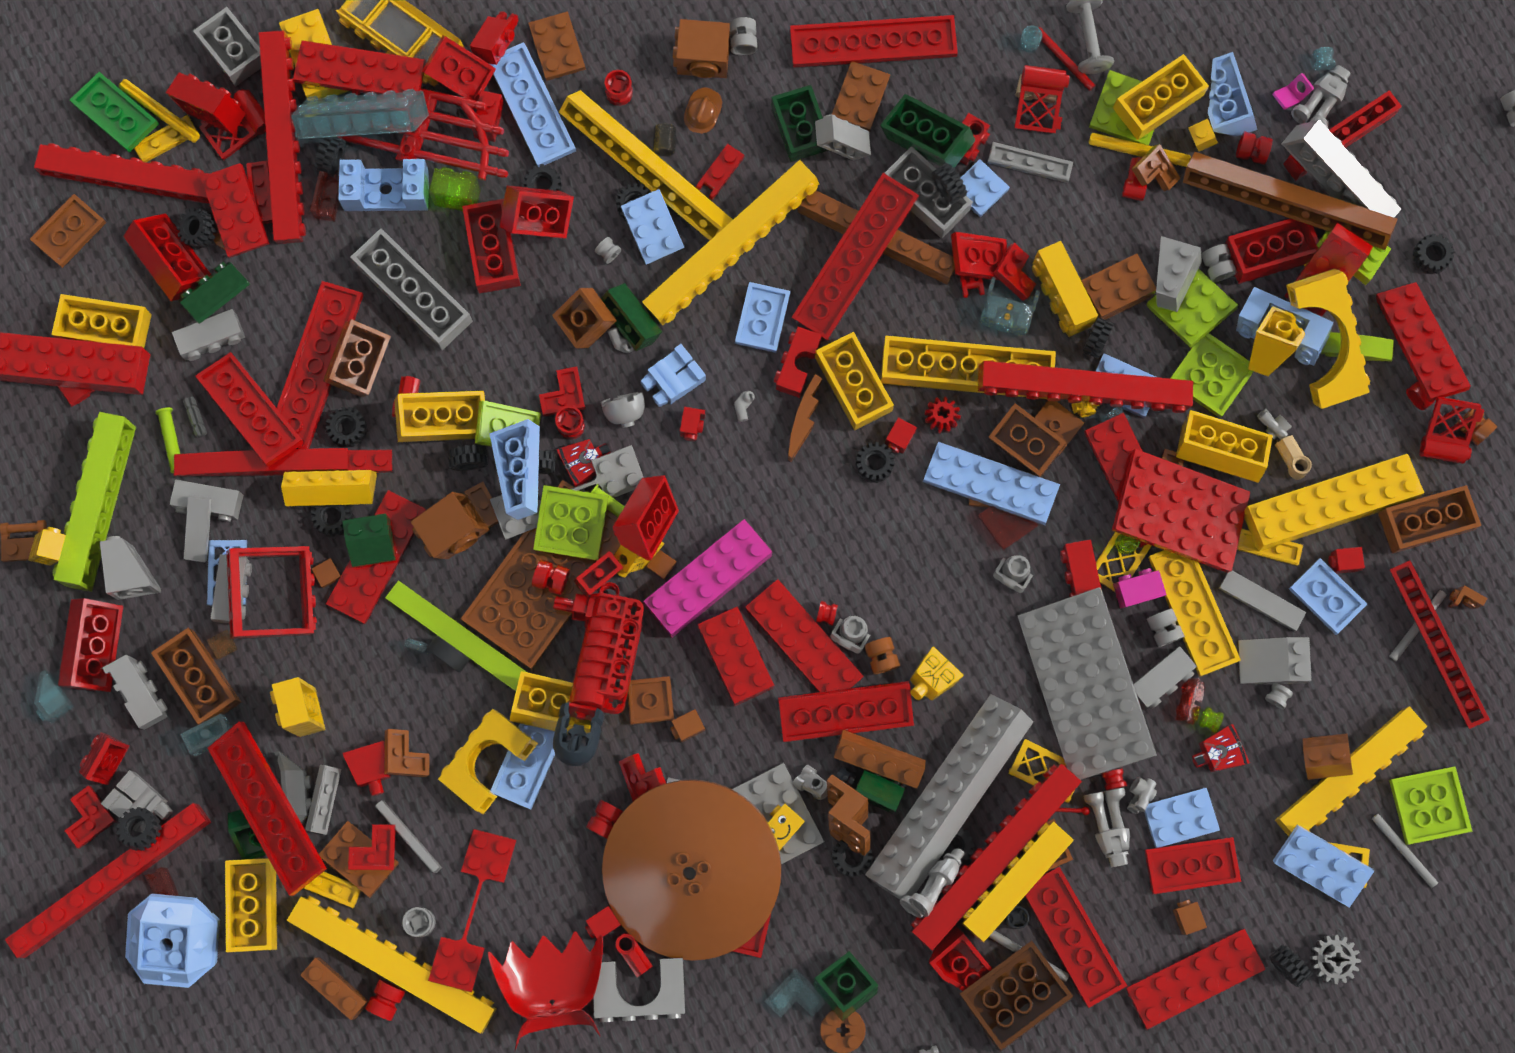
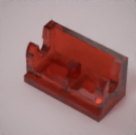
(326, 197)
(162, 882)

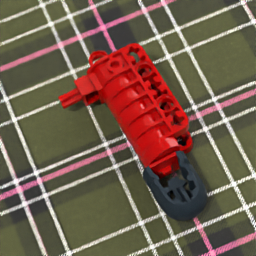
(598, 667)

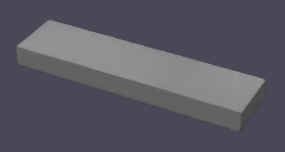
(1030, 162)
(1262, 600)
(408, 836)

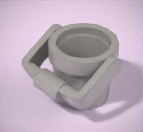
(1014, 571)
(852, 631)

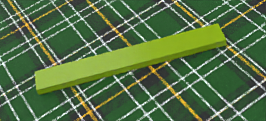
(455, 634)

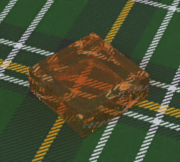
(222, 644)

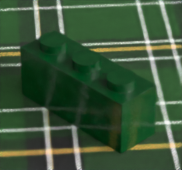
(631, 317)

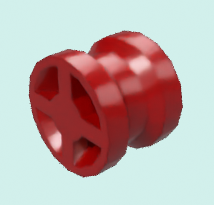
(827, 613)
(1114, 779)

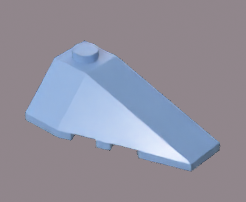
(1229, 104)

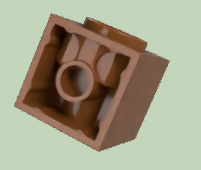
(701, 48)
(449, 526)

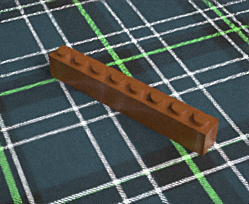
(901, 247)

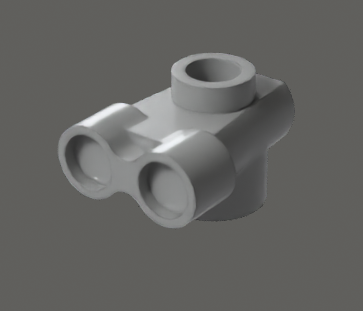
(1277, 427)
(811, 782)
(1144, 793)

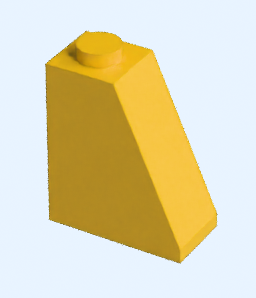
(1275, 341)

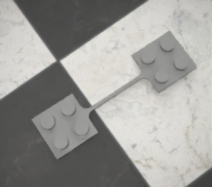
(615, 474)

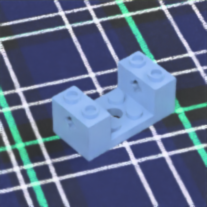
(361, 187)
(1315, 327)

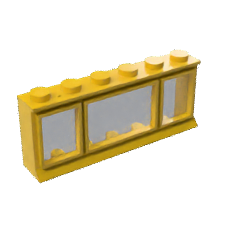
(395, 28)

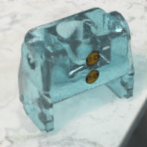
(1007, 311)

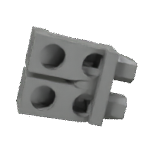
(144, 797)

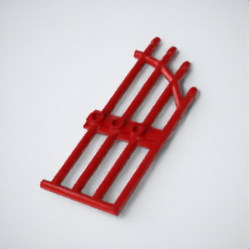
(412, 141)

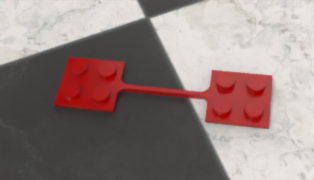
(457, 960)

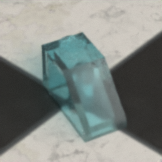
(51, 698)

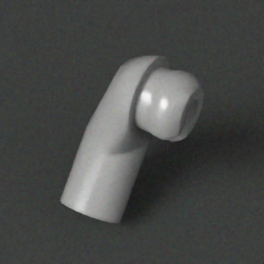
(619, 343)

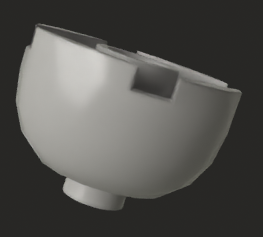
(624, 409)

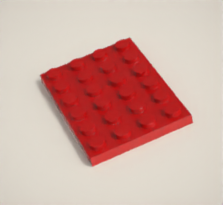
(1181, 511)

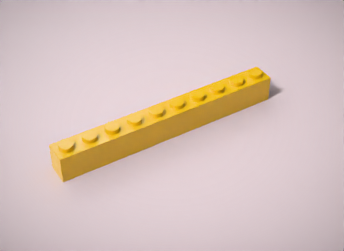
(644, 164)
(731, 243)
(390, 963)

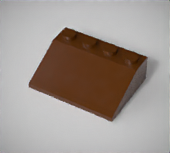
(1016, 996)

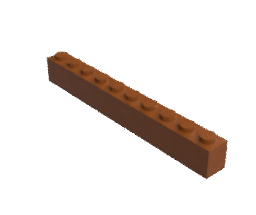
(1288, 199)

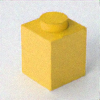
(1203, 135)

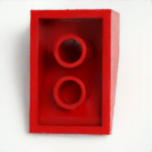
(103, 758)

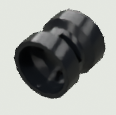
(1020, 918)

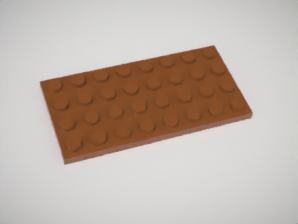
(521, 615)

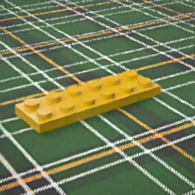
(1196, 612)

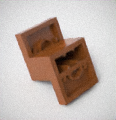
(848, 815)

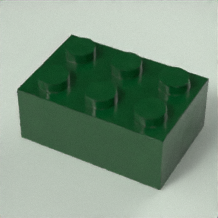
(796, 119)

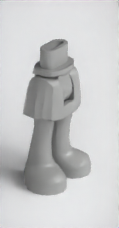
(1329, 88)
(1114, 840)
(940, 875)

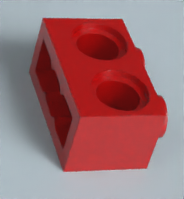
(982, 127)

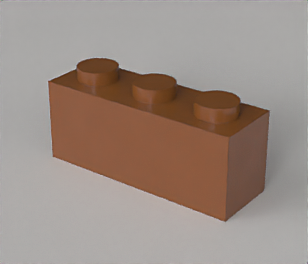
(335, 988)

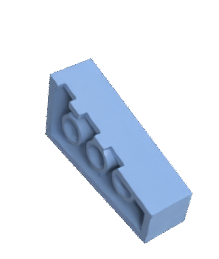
(517, 467)

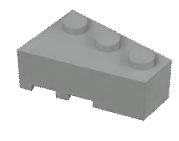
(1175, 272)
(137, 691)

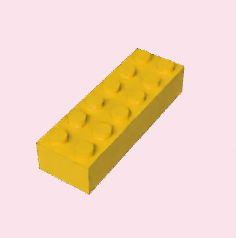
(1017, 881)

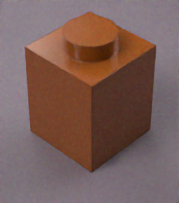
(687, 726)
(1189, 917)

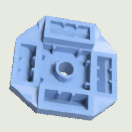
(187, 925)

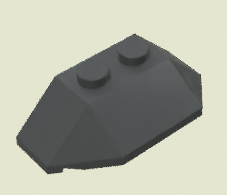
(294, 785)

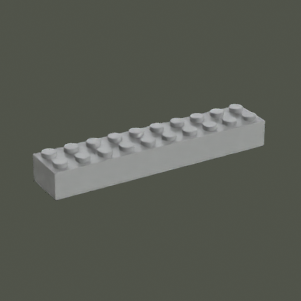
(949, 797)

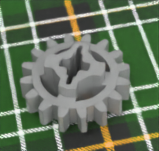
(1335, 950)

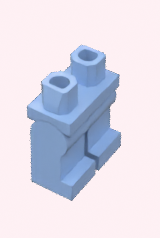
(673, 376)

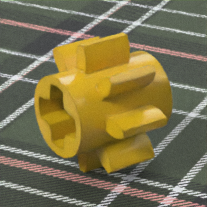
(1084, 409)

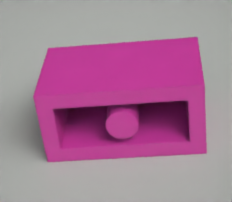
(1140, 588)

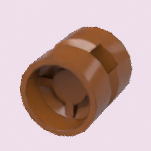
(1481, 430)
(879, 648)

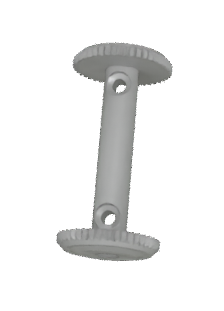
(1095, 62)

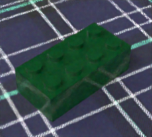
(928, 132)

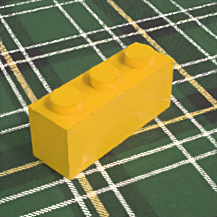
(47, 546)

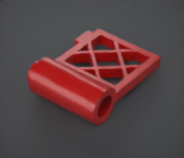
(1041, 81)
(253, 121)
(1445, 446)

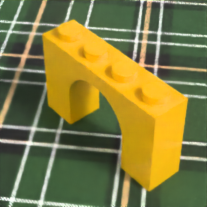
(460, 773)

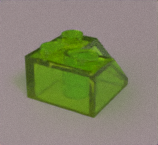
(454, 188)

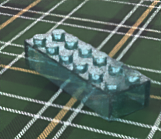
(360, 114)

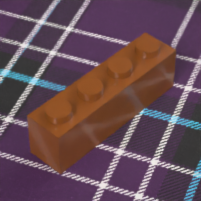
(880, 759)

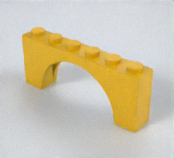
(1347, 375)

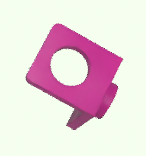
(1290, 95)

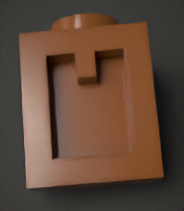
(1470, 598)

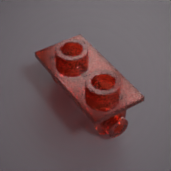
(1192, 691)

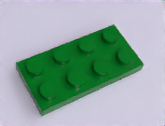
(114, 112)

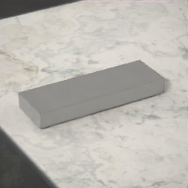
(197, 528)
(323, 799)

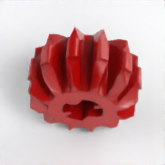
(939, 421)

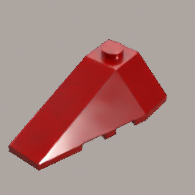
(958, 960)

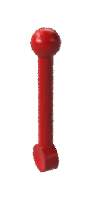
(1085, 810)

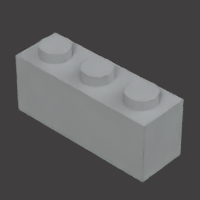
(842, 137)
(208, 335)
(224, 504)
(220, 605)
(1164, 678)

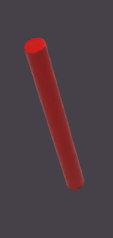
(1066, 61)

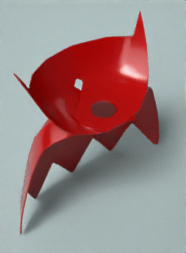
(550, 975)

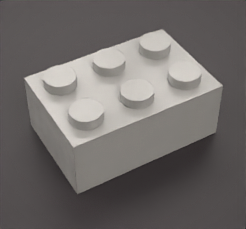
(230, 46)

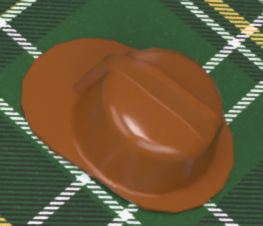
(703, 110)

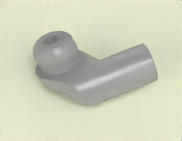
(742, 404)

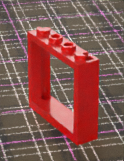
(234, 593)

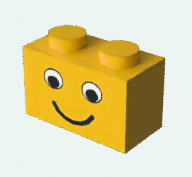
(784, 824)

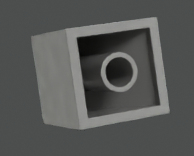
(125, 571)

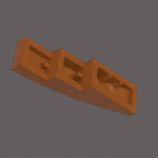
(802, 423)

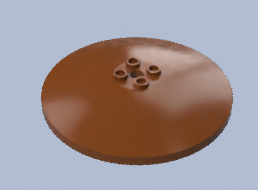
(702, 829)

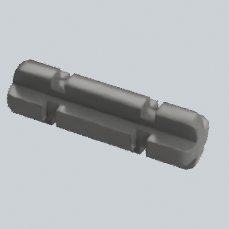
(194, 417)

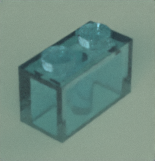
(203, 735)

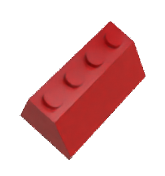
(165, 255)
(646, 517)
(90, 645)

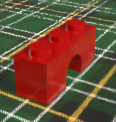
(803, 344)

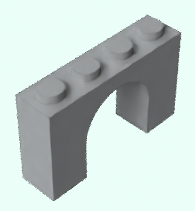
(669, 1000)

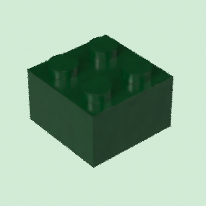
(845, 986)

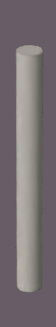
(1413, 631)
(1404, 850)
(1006, 942)

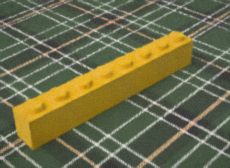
(1366, 760)

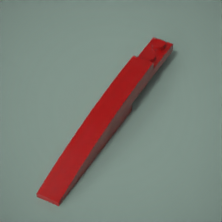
(299, 460)

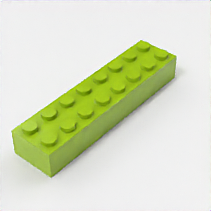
(94, 501)

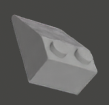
(1275, 661)

